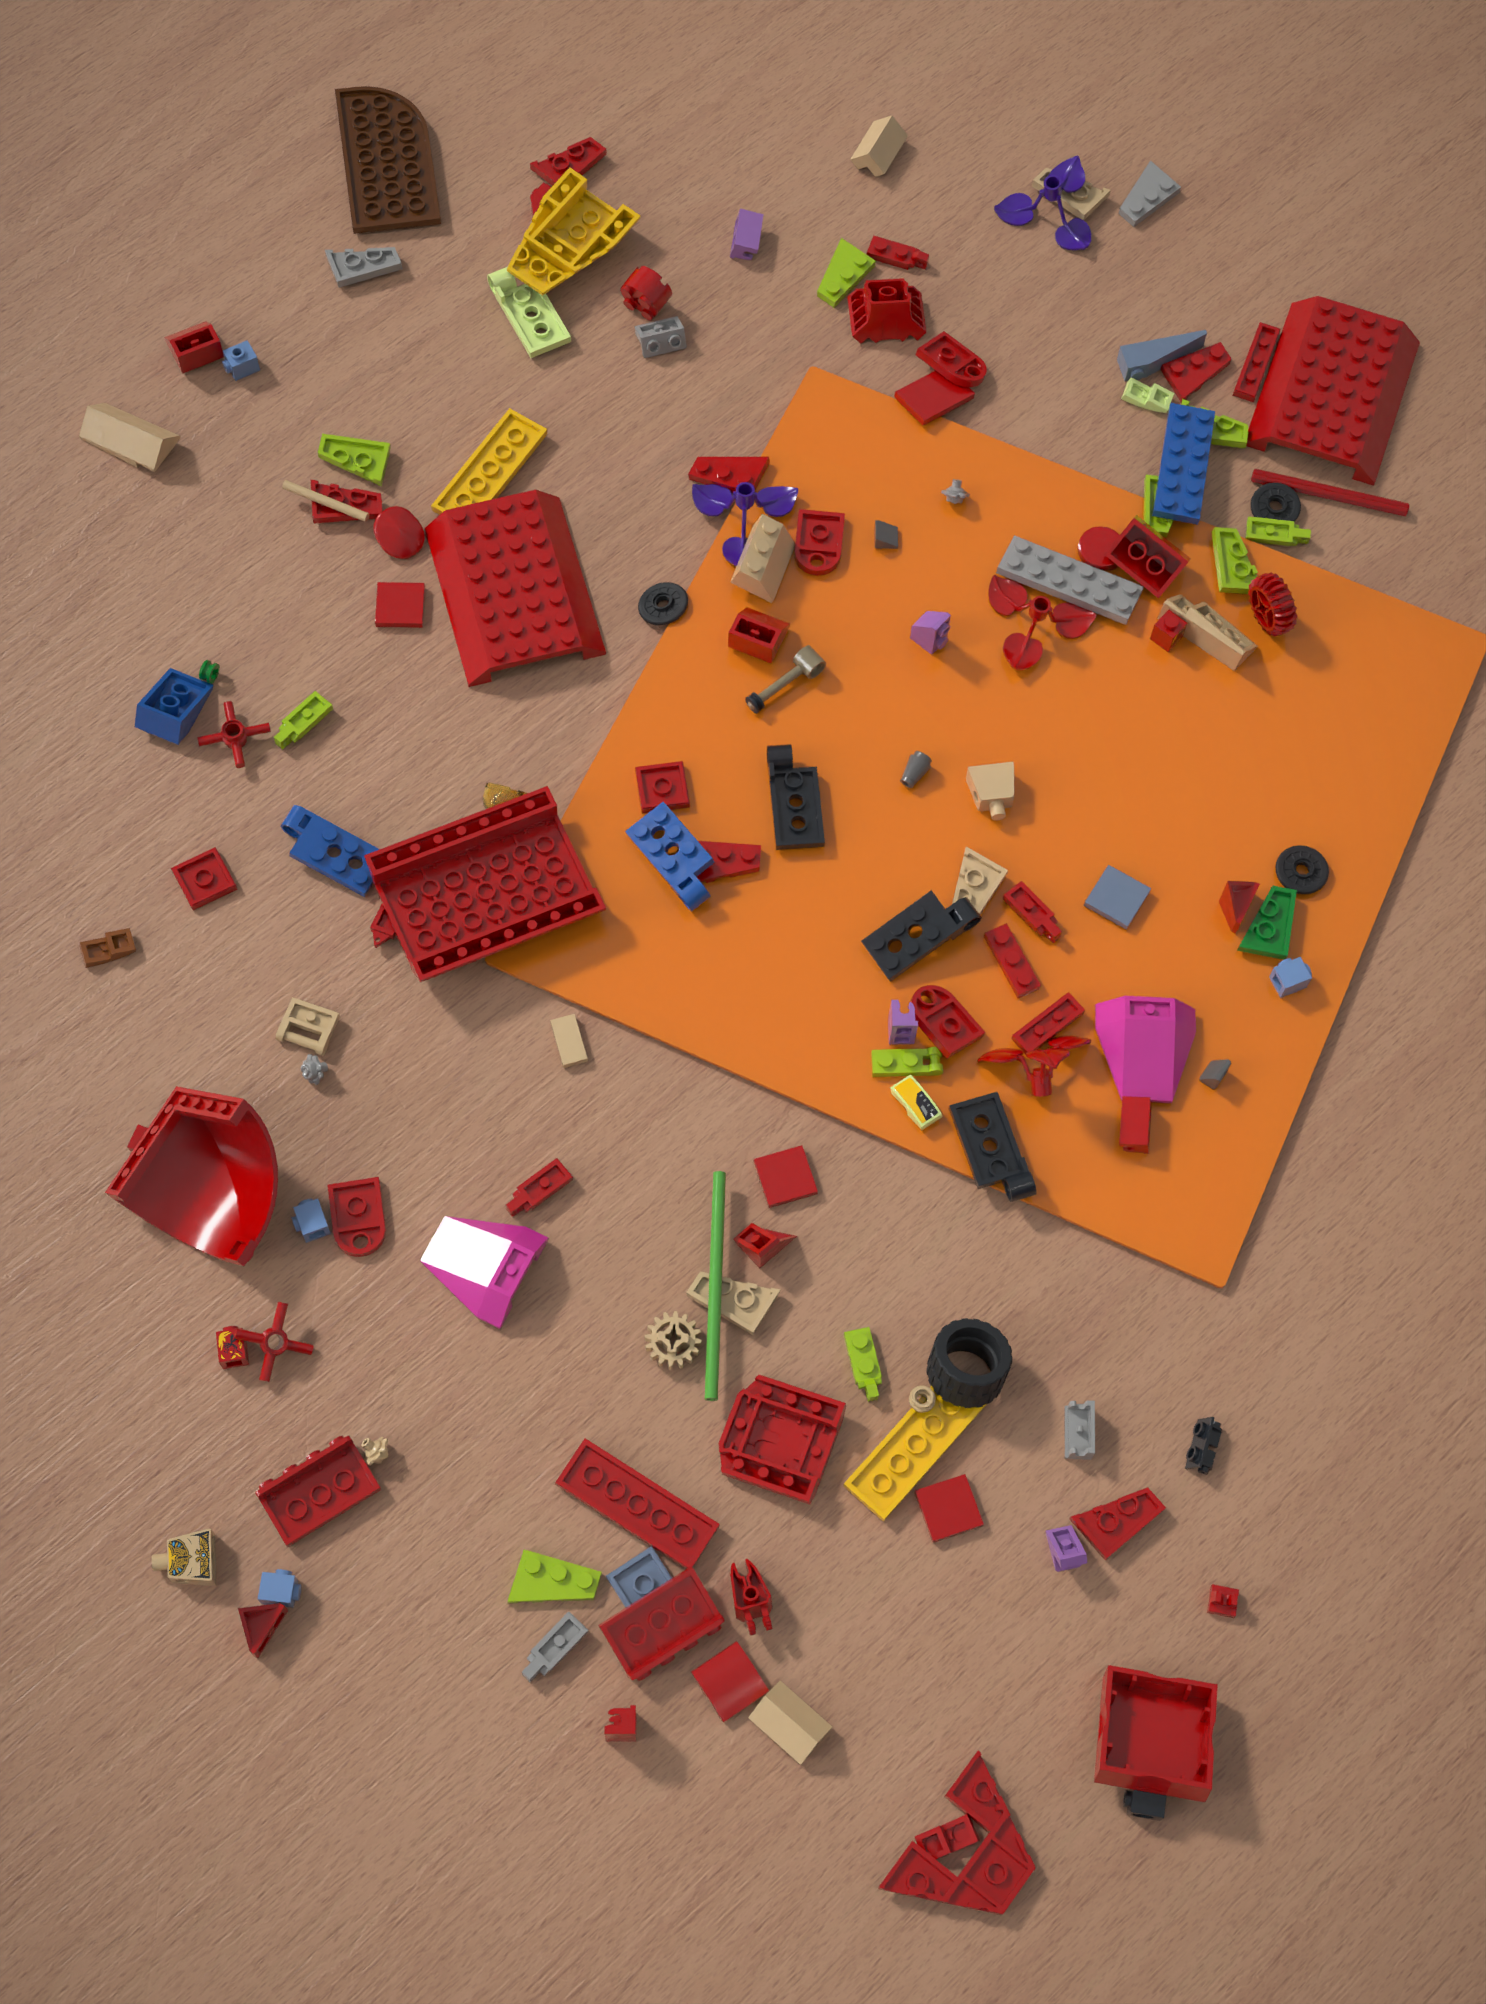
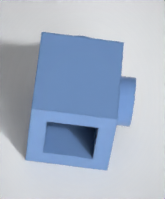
(240, 360)
(1290, 976)
(310, 1220)
(279, 1588)

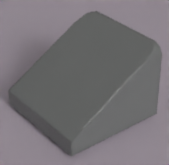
(885, 535)
(1215, 1072)

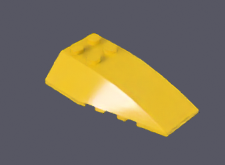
(568, 234)

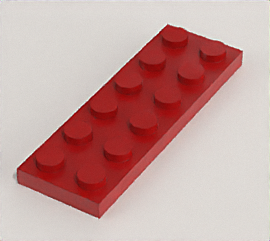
(637, 1504)

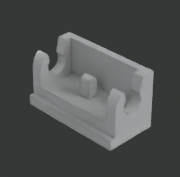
(1079, 1430)

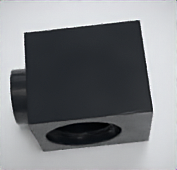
(1144, 1804)

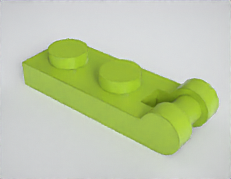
(906, 1062)

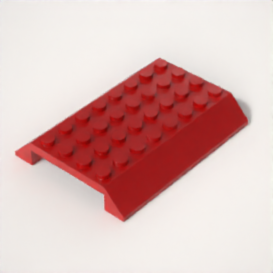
(1335, 385)
(512, 584)
(482, 884)

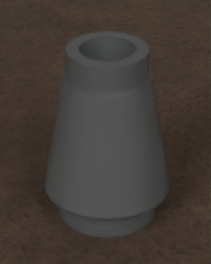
(915, 769)

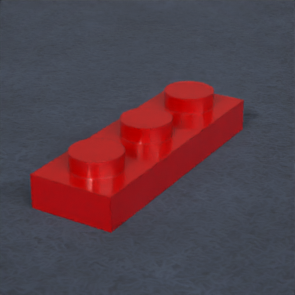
(1012, 960)
(1048, 1023)

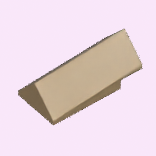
(127, 436)
(1210, 631)

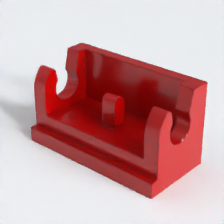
(1135, 1124)
(624, 1725)

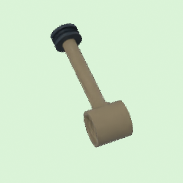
(807, 663)

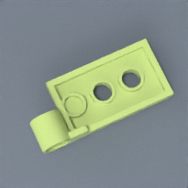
(517, 303)

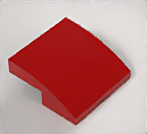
(730, 1681)

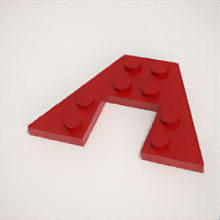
(994, 1870)

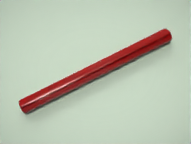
(1332, 492)

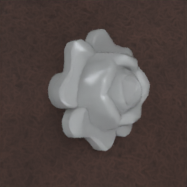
(955, 493)
(313, 1069)

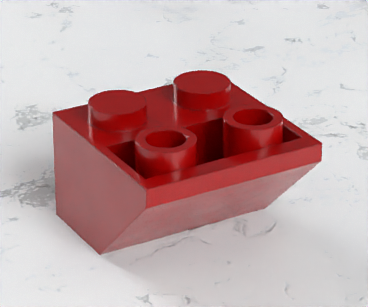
(195, 346)
(757, 634)

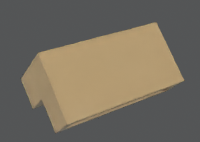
(879, 146)
(790, 1722)

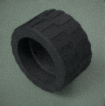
(972, 1337)

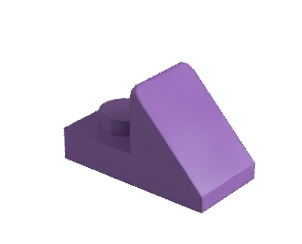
(1065, 1548)

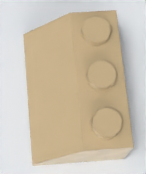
(764, 558)

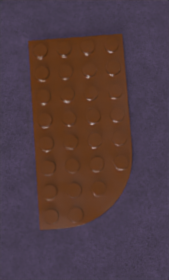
(386, 160)

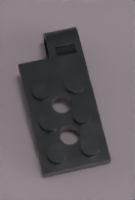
(788, 784)
(937, 927)
(994, 1166)

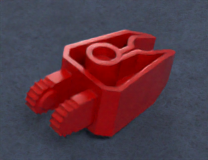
(751, 1597)

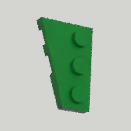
(1272, 926)

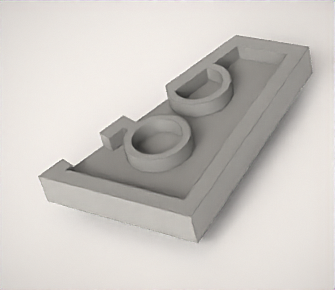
(1148, 194)
(354, 267)

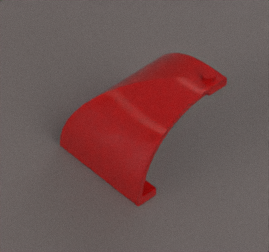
(203, 1174)

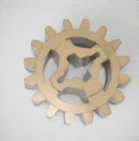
(663, 1338)

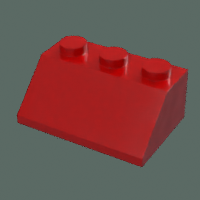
(1147, 556)

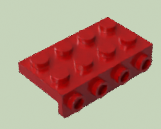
(317, 1490)
(662, 1624)

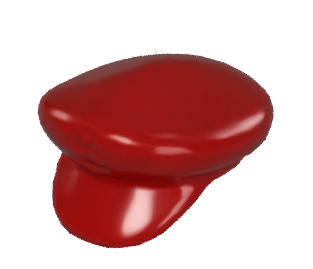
(399, 532)

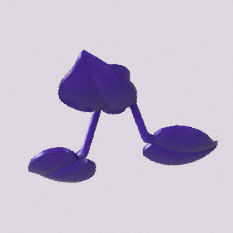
(1070, 177)
(713, 499)

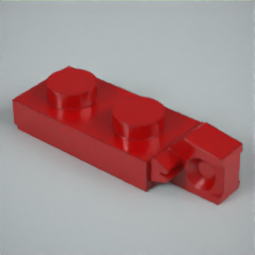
(897, 254)
(1033, 911)
(539, 1187)

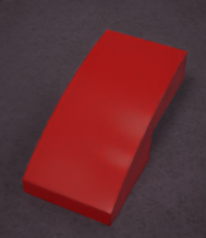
(948, 1837)

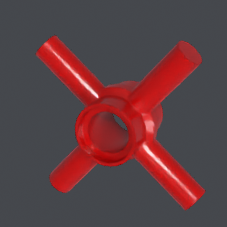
(234, 742)
(284, 1342)

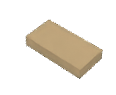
(569, 1041)

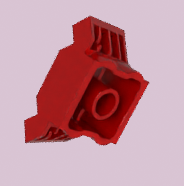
(886, 311)

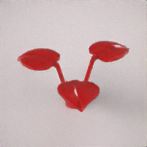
(1022, 650)
(1041, 1076)

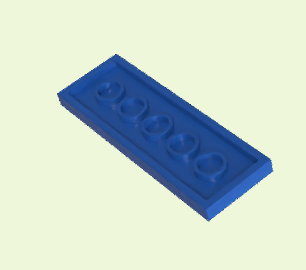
(1184, 463)

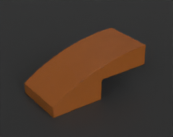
(107, 949)

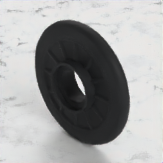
(1276, 492)
(663, 615)
(1305, 856)

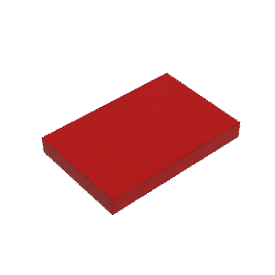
(932, 397)

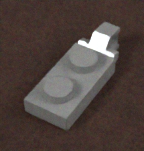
(554, 1646)

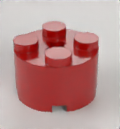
(645, 292)

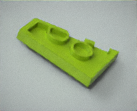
(1231, 561)

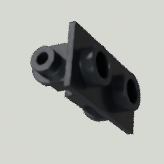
(1206, 1434)

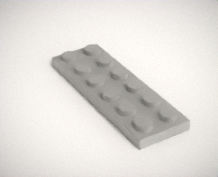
(1070, 580)

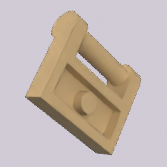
(309, 1018)

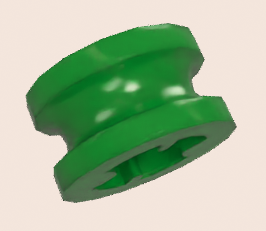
(209, 671)

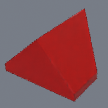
(1236, 901)
(762, 1243)
(260, 1624)

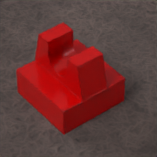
(1223, 1601)

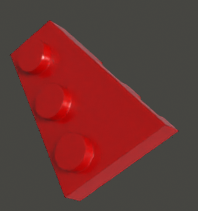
(578, 157)
(1193, 370)
(728, 471)
(361, 499)
(730, 860)
(1116, 1522)

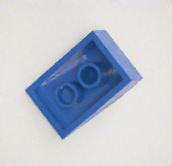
(172, 706)

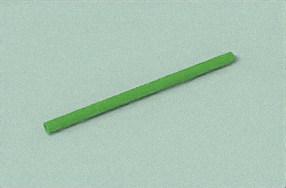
(715, 1286)

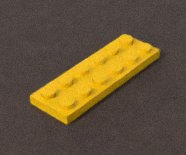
(493, 462)
(908, 1454)

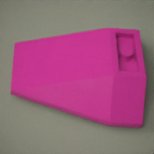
(1146, 1043)
(483, 1263)

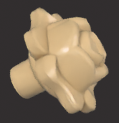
(375, 1451)

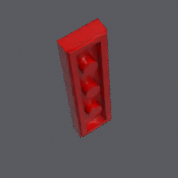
(1256, 362)

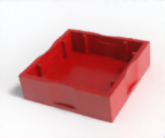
(1156, 1734)

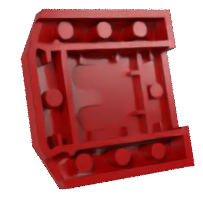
(780, 1438)

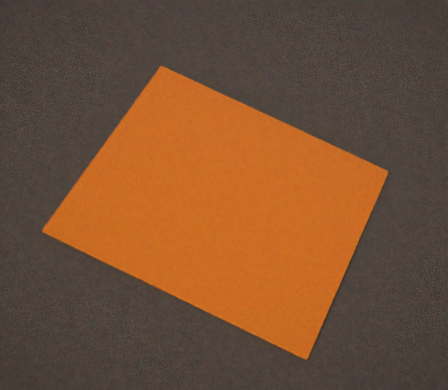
(1116, 763)

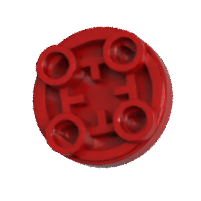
(1094, 545)

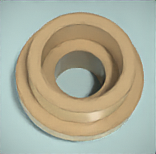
(922, 1391)

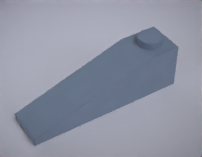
(1147, 357)

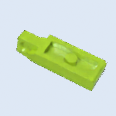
(1276, 532)
(302, 719)
(863, 1361)

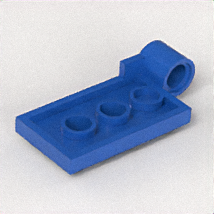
(317, 837)
(677, 869)

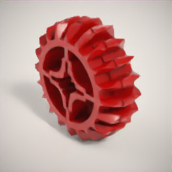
(1272, 604)

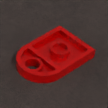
(953, 360)
(819, 538)
(945, 1020)
(357, 1213)

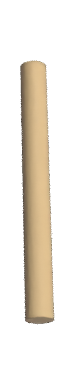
(324, 500)

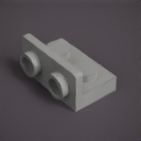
(661, 336)

